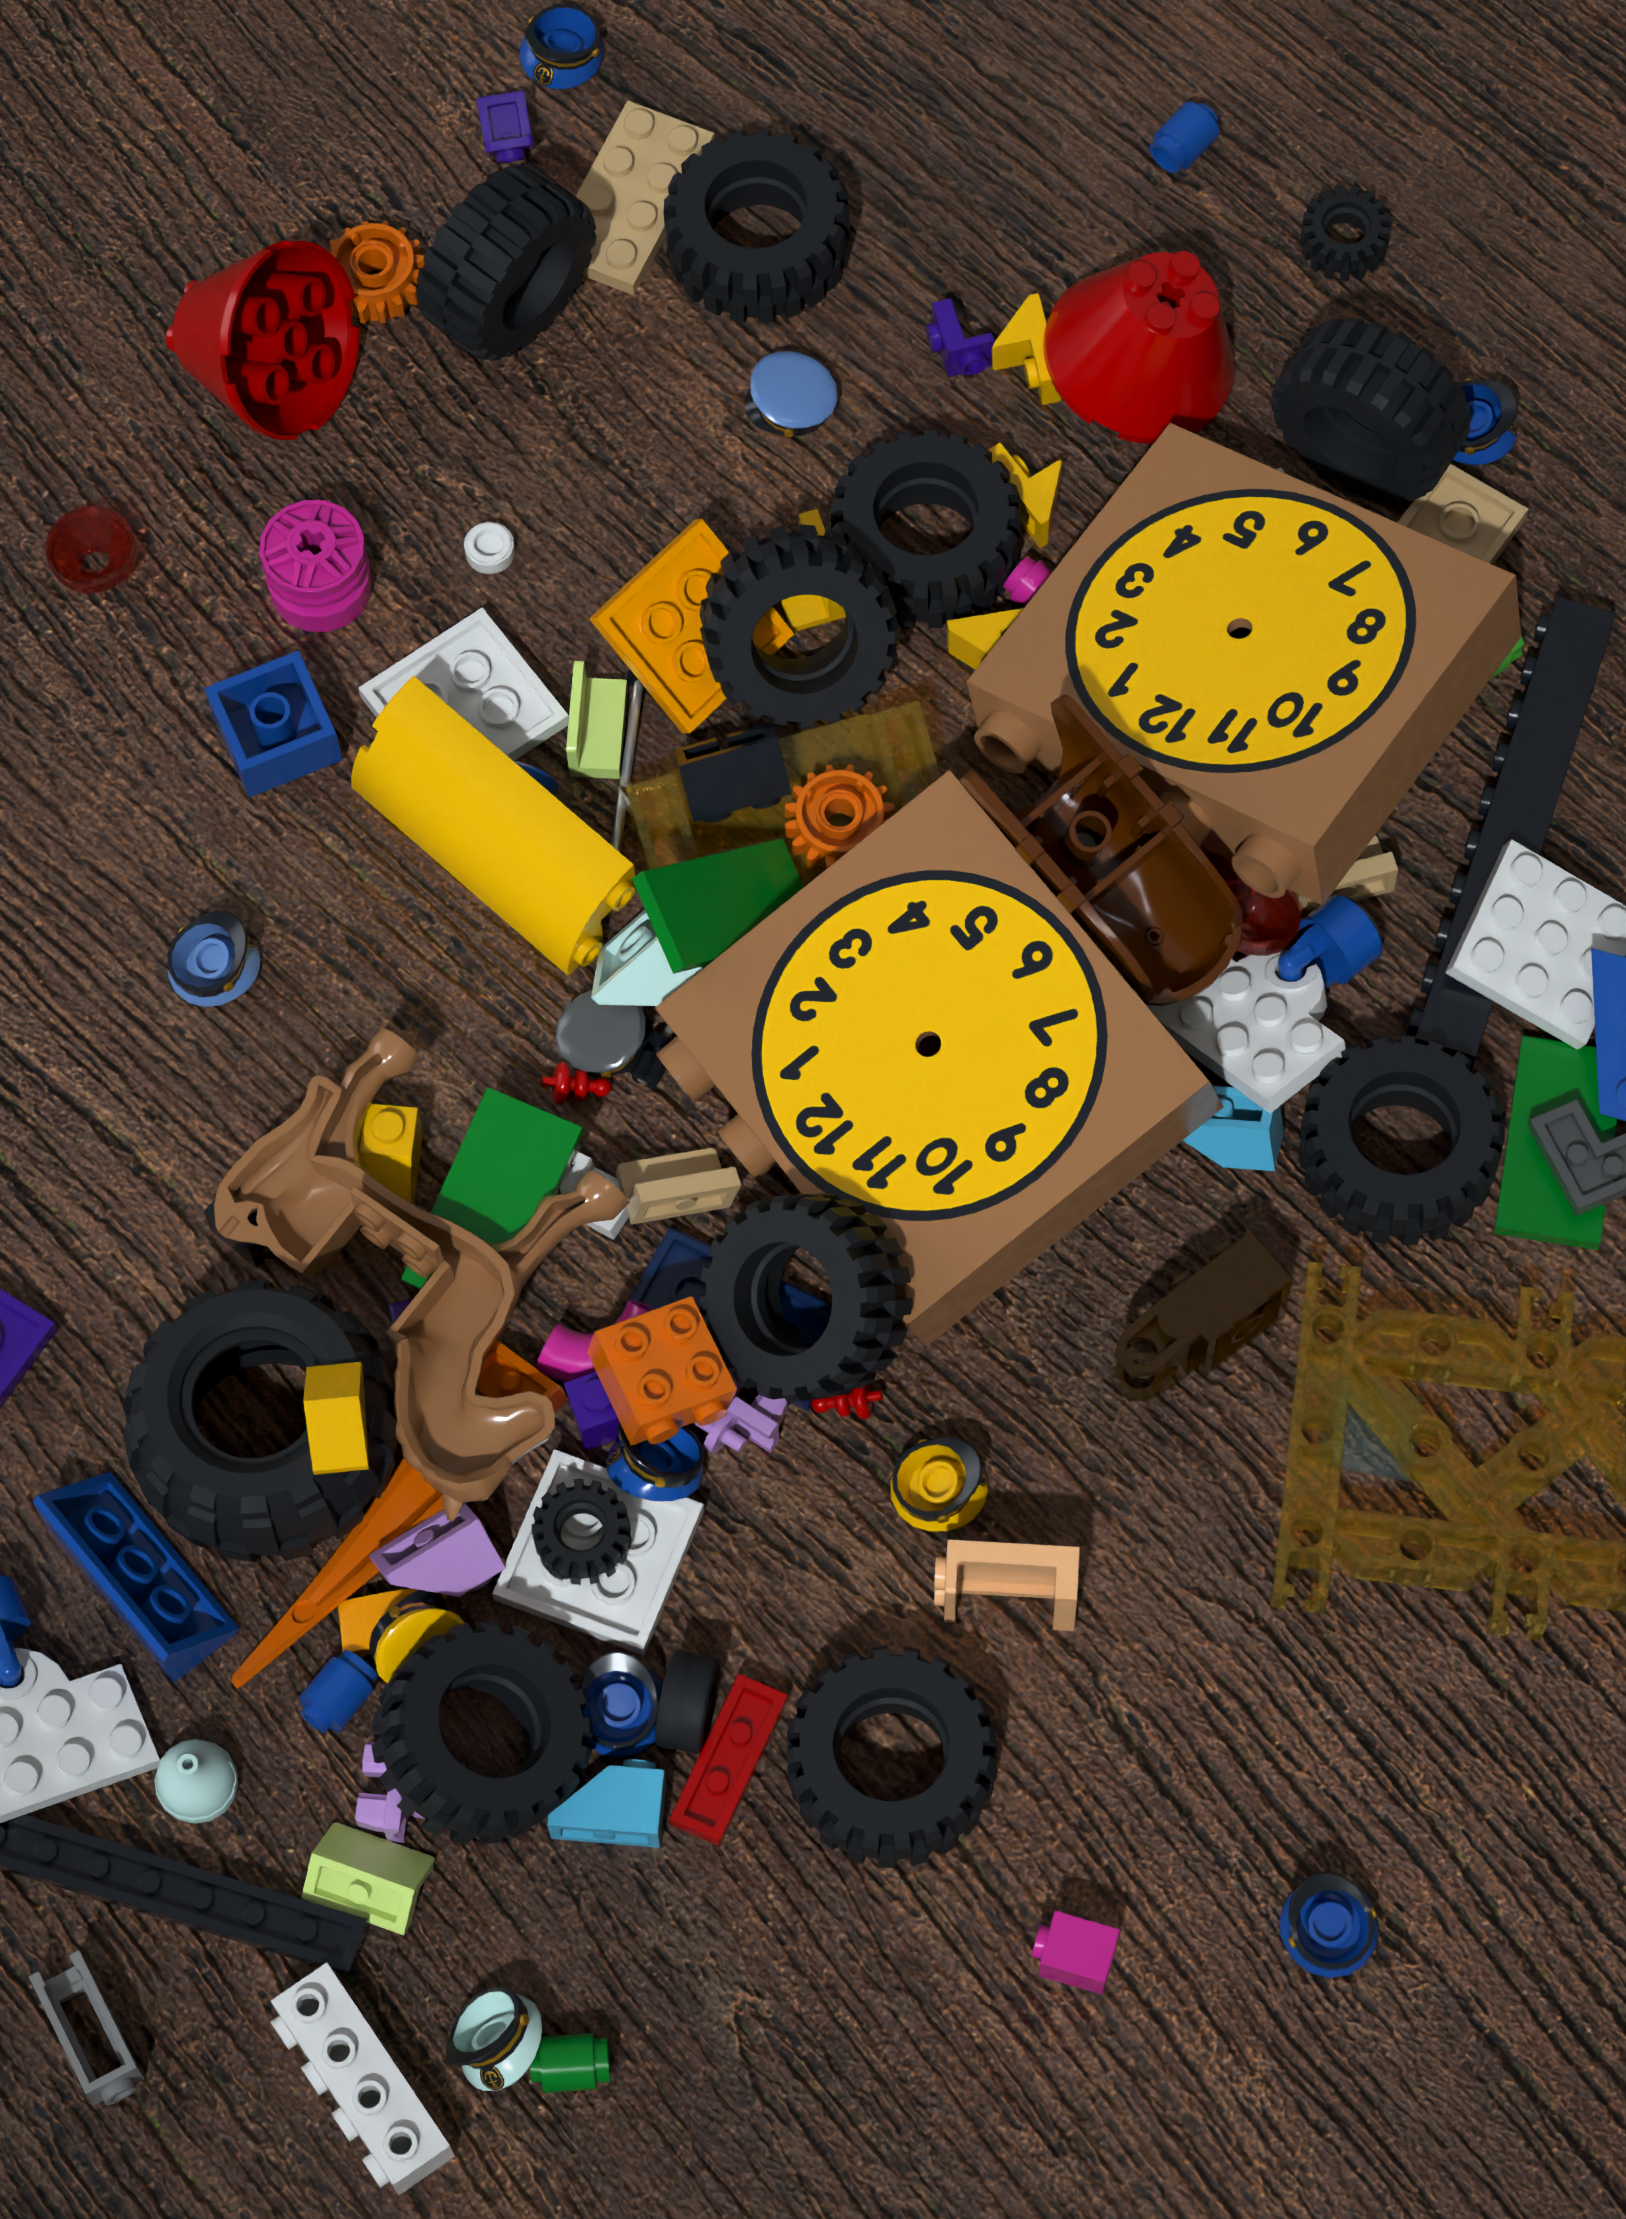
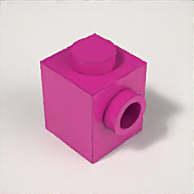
(1076, 1951)

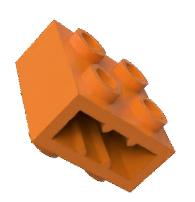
(662, 1372)

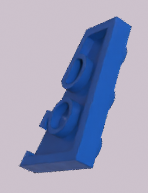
(1610, 1031)

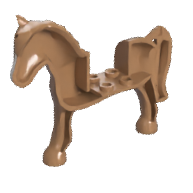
(314, 1198)

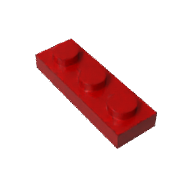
(728, 1760)

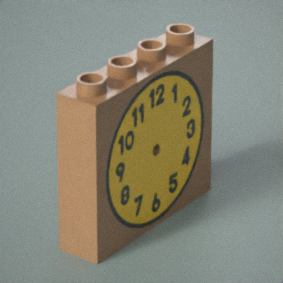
(1254, 655)
(937, 1053)

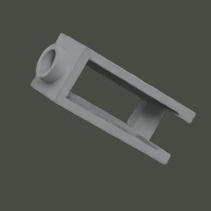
(68, 1984)

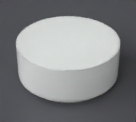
(489, 547)

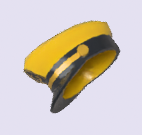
(939, 1484)
(407, 1628)

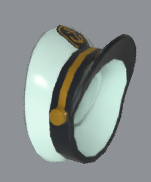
(495, 2038)

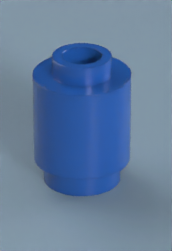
(1184, 137)
(337, 1692)

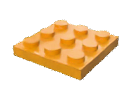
(658, 626)

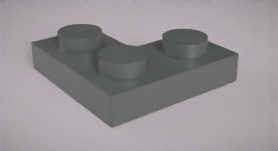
(1582, 1166)

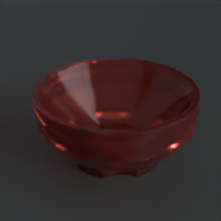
(87, 532)
(1273, 919)

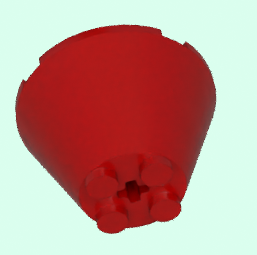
(271, 337)
(1142, 347)

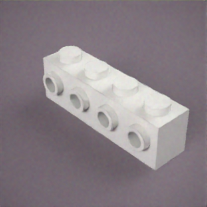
(362, 2079)

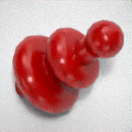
(578, 1084)
(859, 1398)

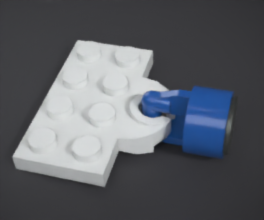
(1264, 1011)
(58, 1732)

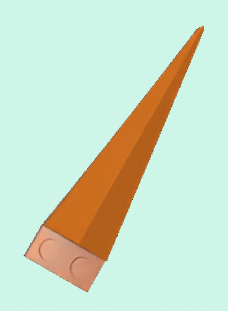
(403, 1505)

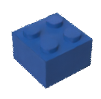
(273, 724)

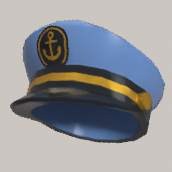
(790, 394)
(212, 960)

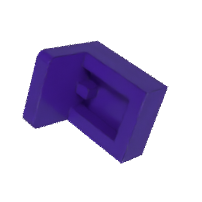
(505, 126)
(958, 354)

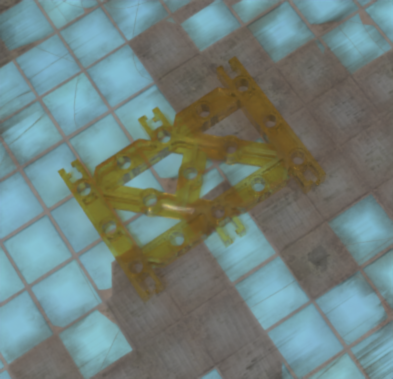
(1478, 1502)

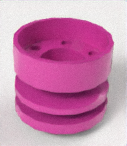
(321, 588)

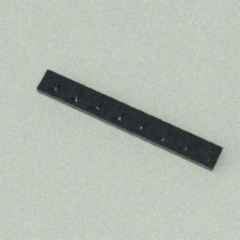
(182, 1893)

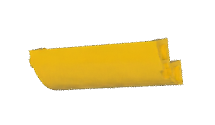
(492, 826)

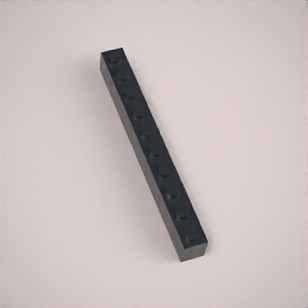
(1520, 804)

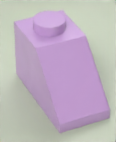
(441, 1556)

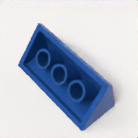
(137, 1572)

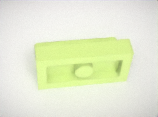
(596, 725)
(366, 1877)

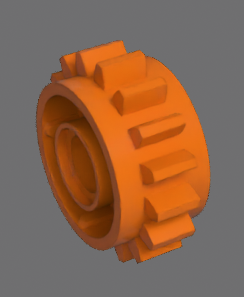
(383, 249)
(829, 795)

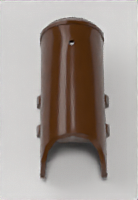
(1123, 865)

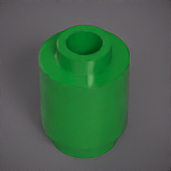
(571, 2062)

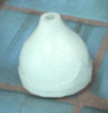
(196, 1781)

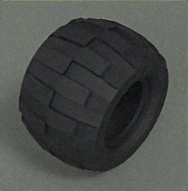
(268, 1501)

